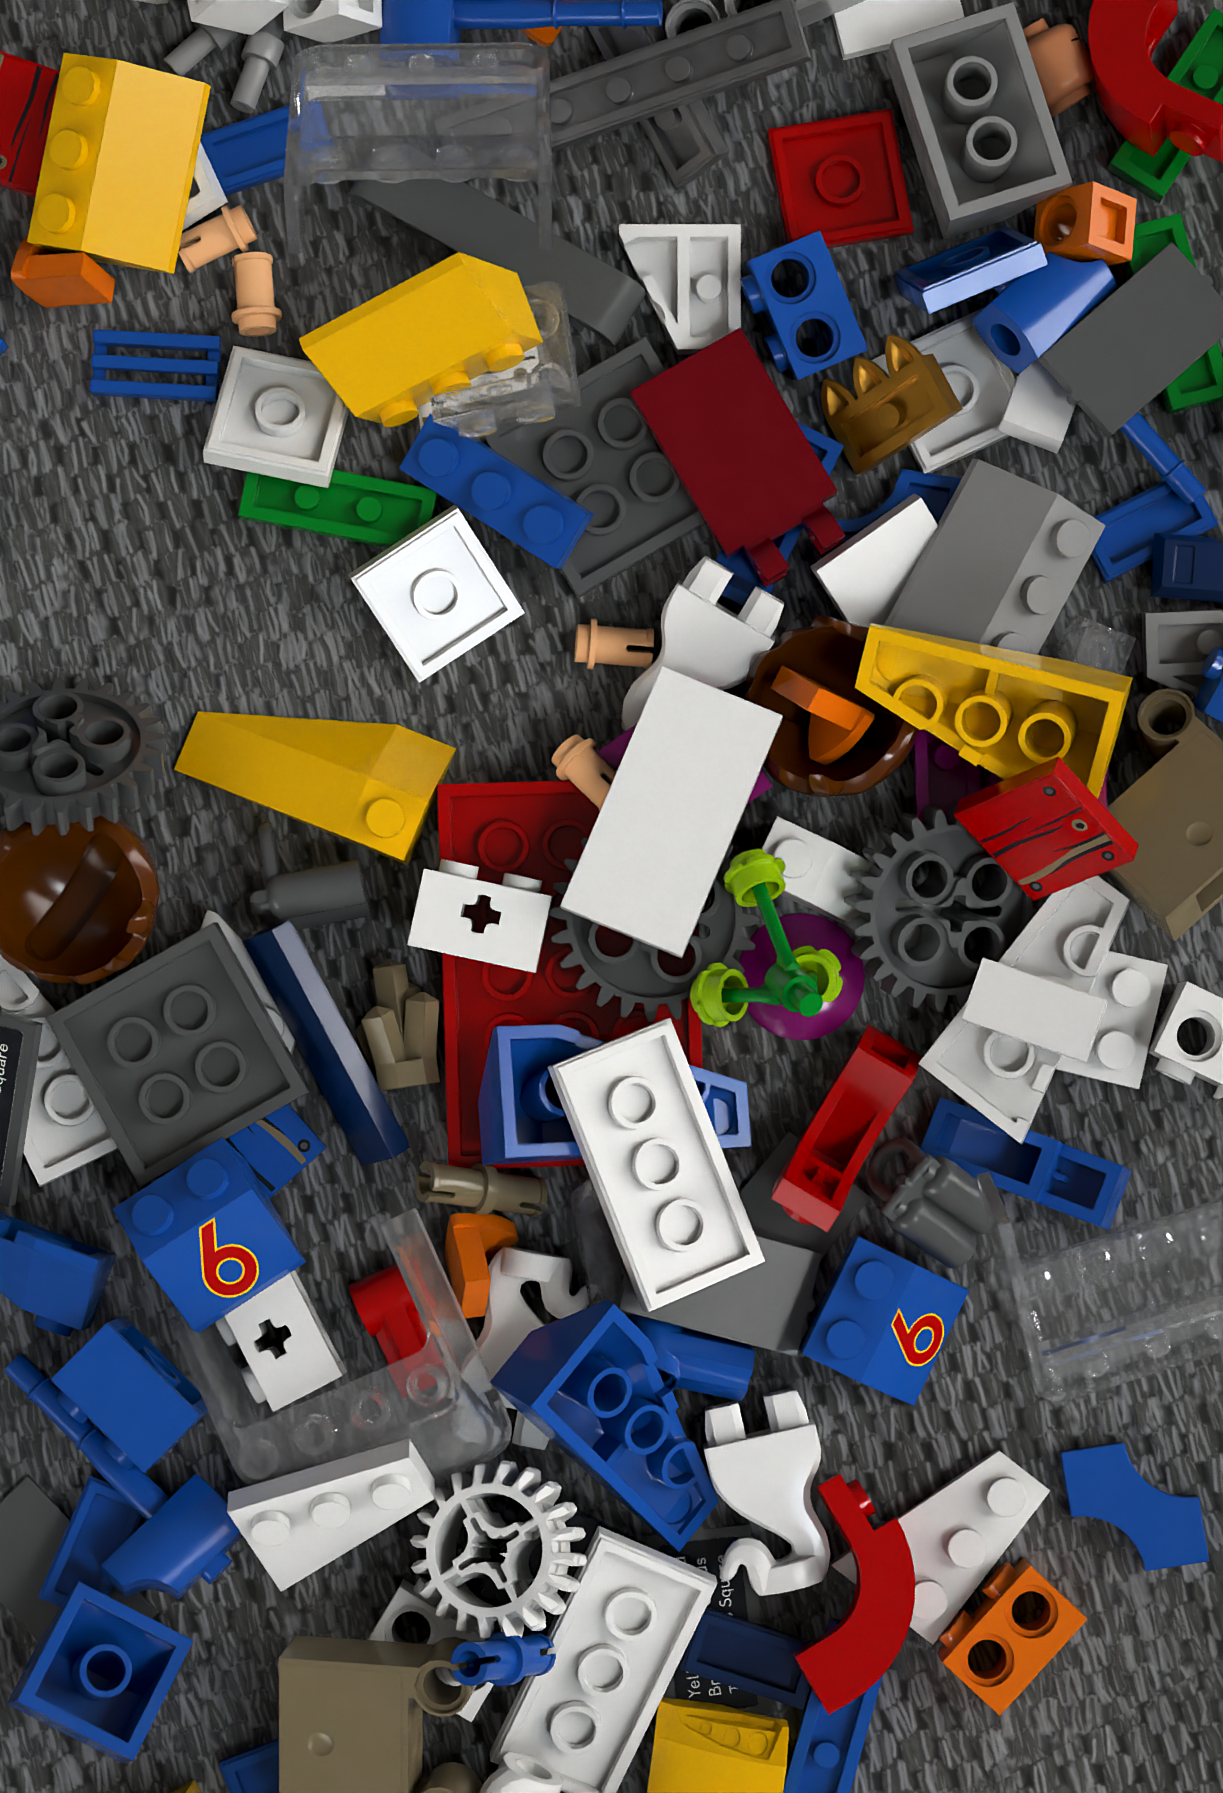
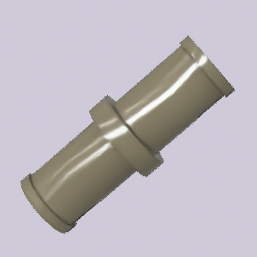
(480, 1189)

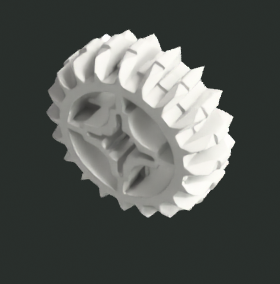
(470, 1507)

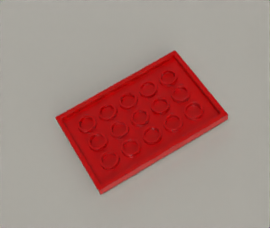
(529, 834)

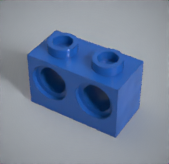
(819, 300)

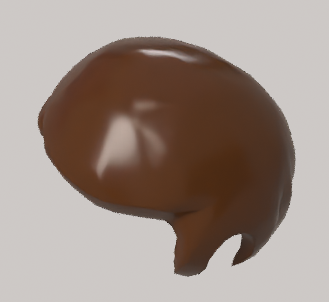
(830, 655)
(75, 900)

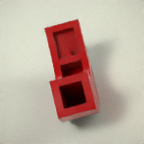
(1134, 93)
(845, 1128)
(873, 1629)

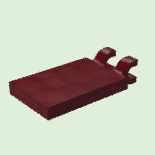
(739, 454)

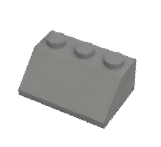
(977, 119)
(997, 563)

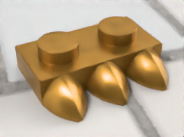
(888, 408)

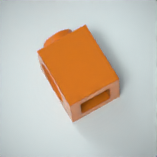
(1087, 224)

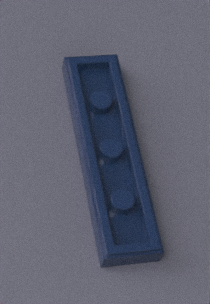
(326, 1043)

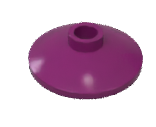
(820, 933)

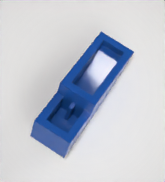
(1036, 1170)

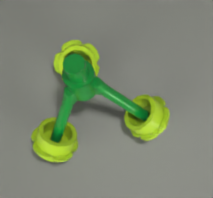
(798, 979)

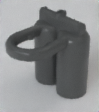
(308, 895)
(933, 1205)

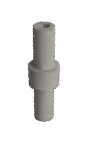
(197, 47)
(260, 56)

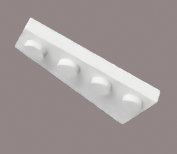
(1060, 944)
(62, 1120)

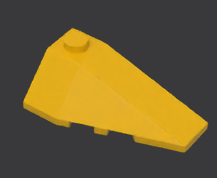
(997, 702)
(335, 775)

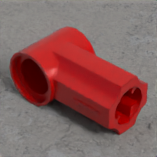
(389, 1313)

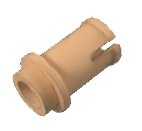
(216, 237)
(255, 295)
(608, 645)
(582, 765)

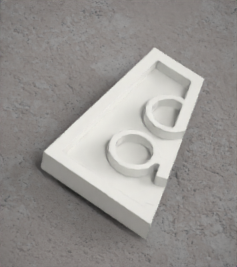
(961, 1536)

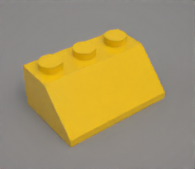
(118, 163)
(424, 338)

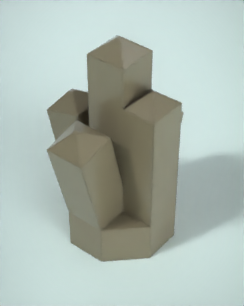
(400, 1031)

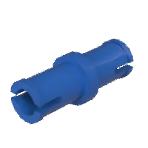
(503, 1659)

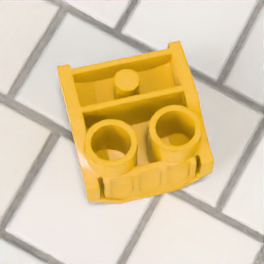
(716, 1750)

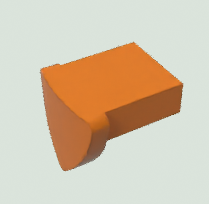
(60, 278)
(834, 719)
(467, 1246)

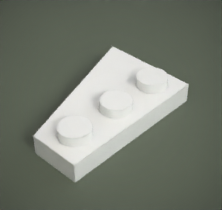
(329, 1509)

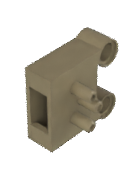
(1174, 818)
(358, 1716)

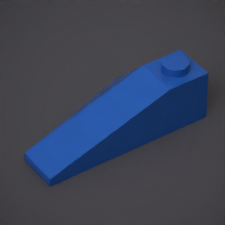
(523, 1113)
(52, 1275)
(604, 1404)

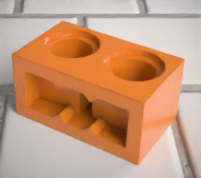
(1024, 1646)

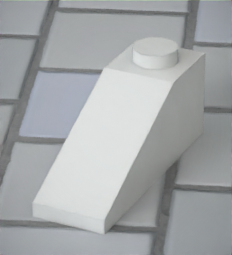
(820, 872)

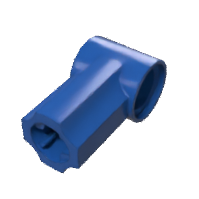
(699, 1359)

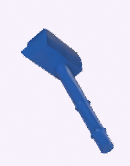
(443, 19)
(1042, 309)
(181, 1535)

